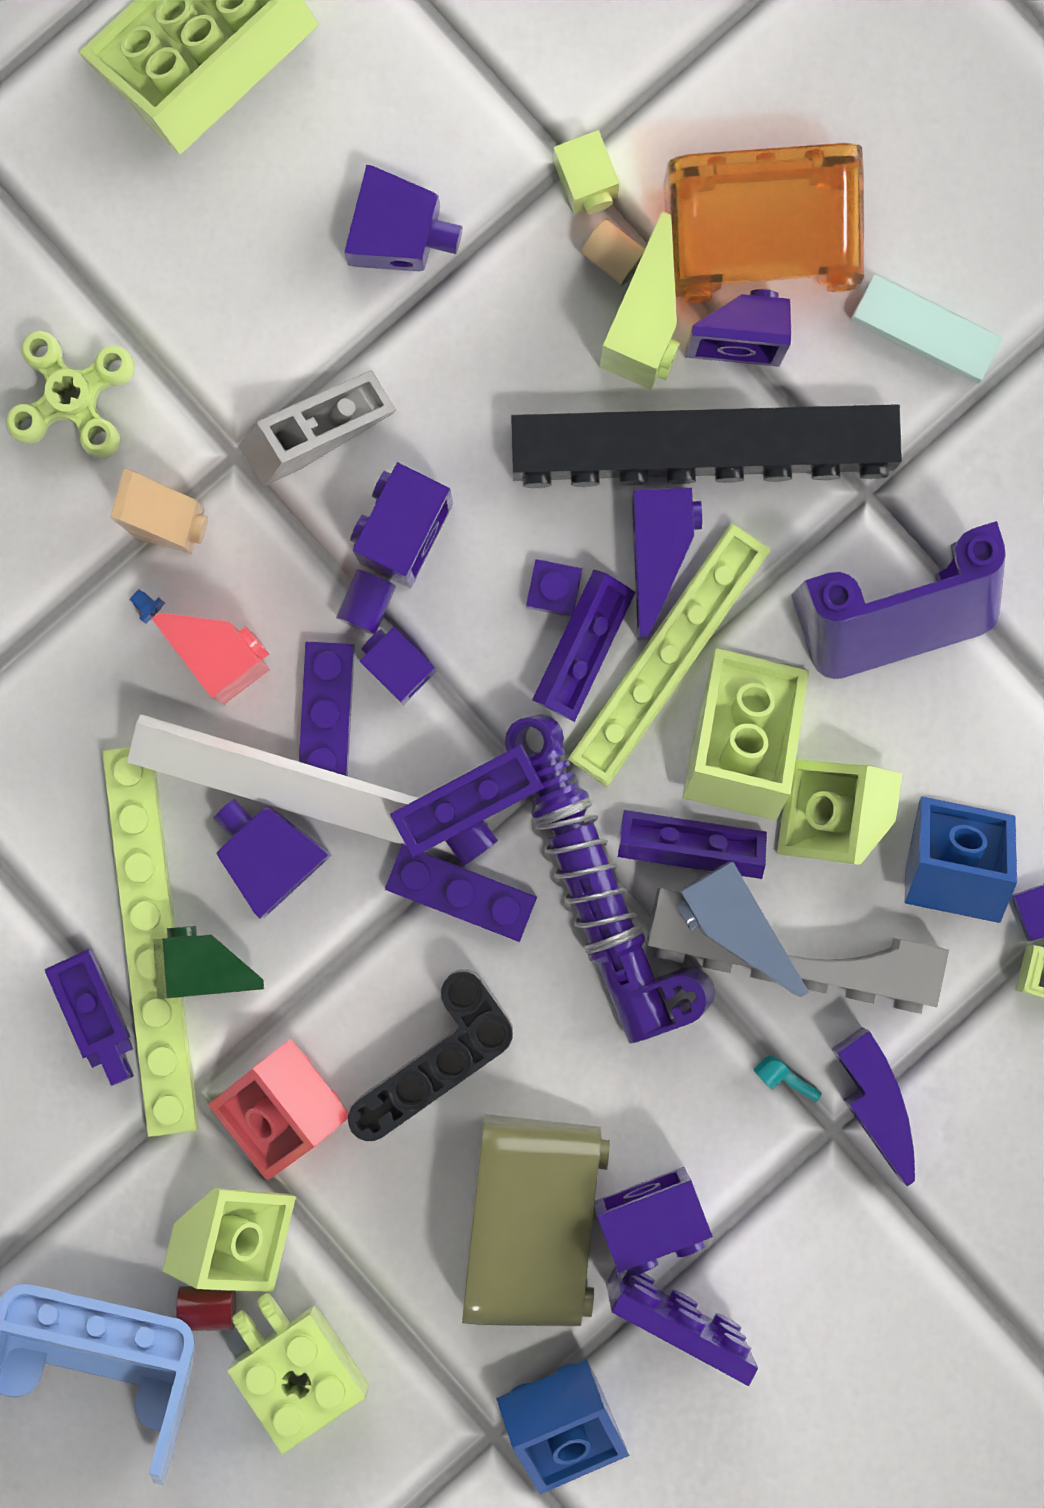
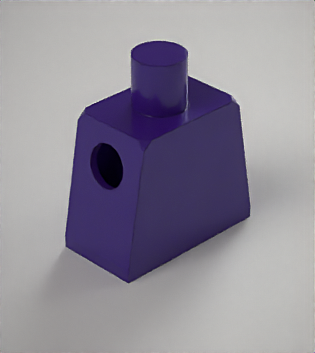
(397, 224)
(266, 855)

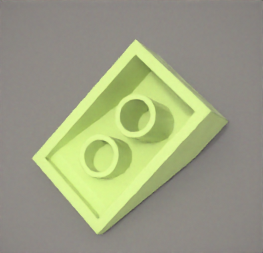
(643, 330)
(746, 735)

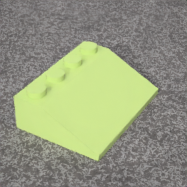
(194, 58)

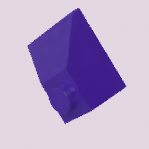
(744, 331)

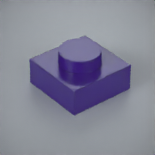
(554, 588)

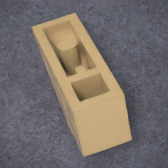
(158, 513)

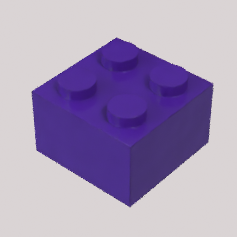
(402, 524)
(653, 1221)

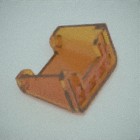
(766, 217)

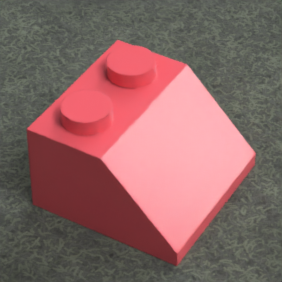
(216, 653)
(279, 1110)

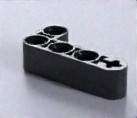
(426, 1064)

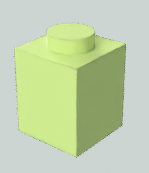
(586, 173)

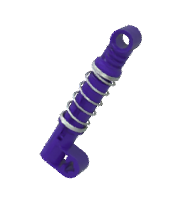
(599, 902)

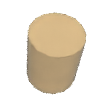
(613, 251)

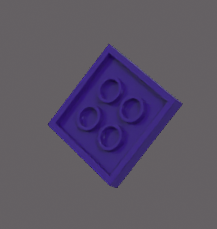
(681, 1324)

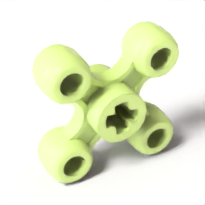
(60, 378)

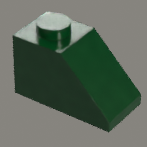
(199, 966)

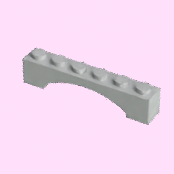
(905, 971)

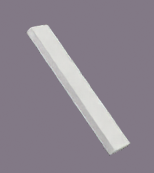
(266, 778)

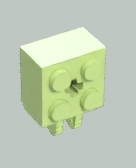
(305, 1346)

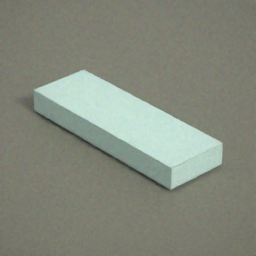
(927, 329)

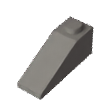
(315, 427)

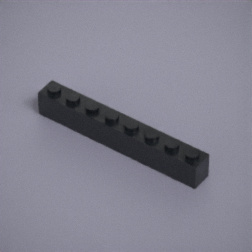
(706, 444)

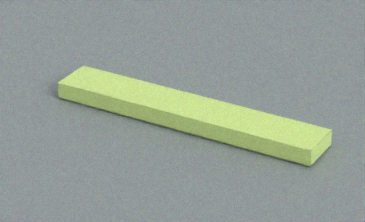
(669, 654)

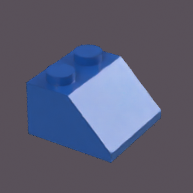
(961, 860)
(561, 1426)

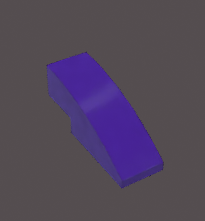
(878, 1102)

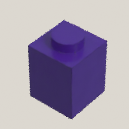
(396, 664)

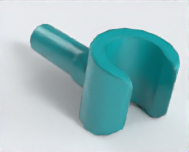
(773, 1071)

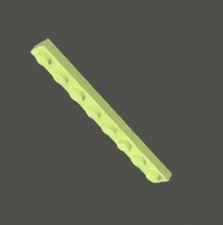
(146, 916)

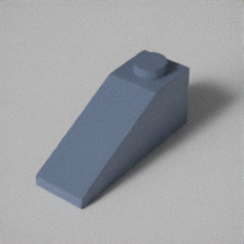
(732, 918)

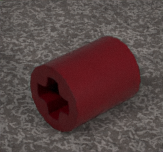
(206, 1308)

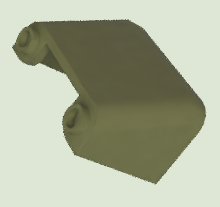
(533, 1223)

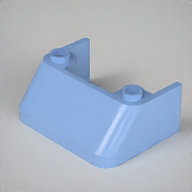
(101, 1340)

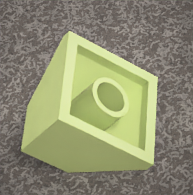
(838, 811)
(231, 1240)

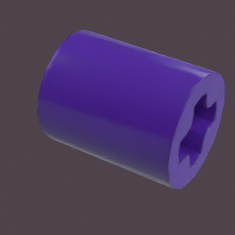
(365, 601)
(472, 842)

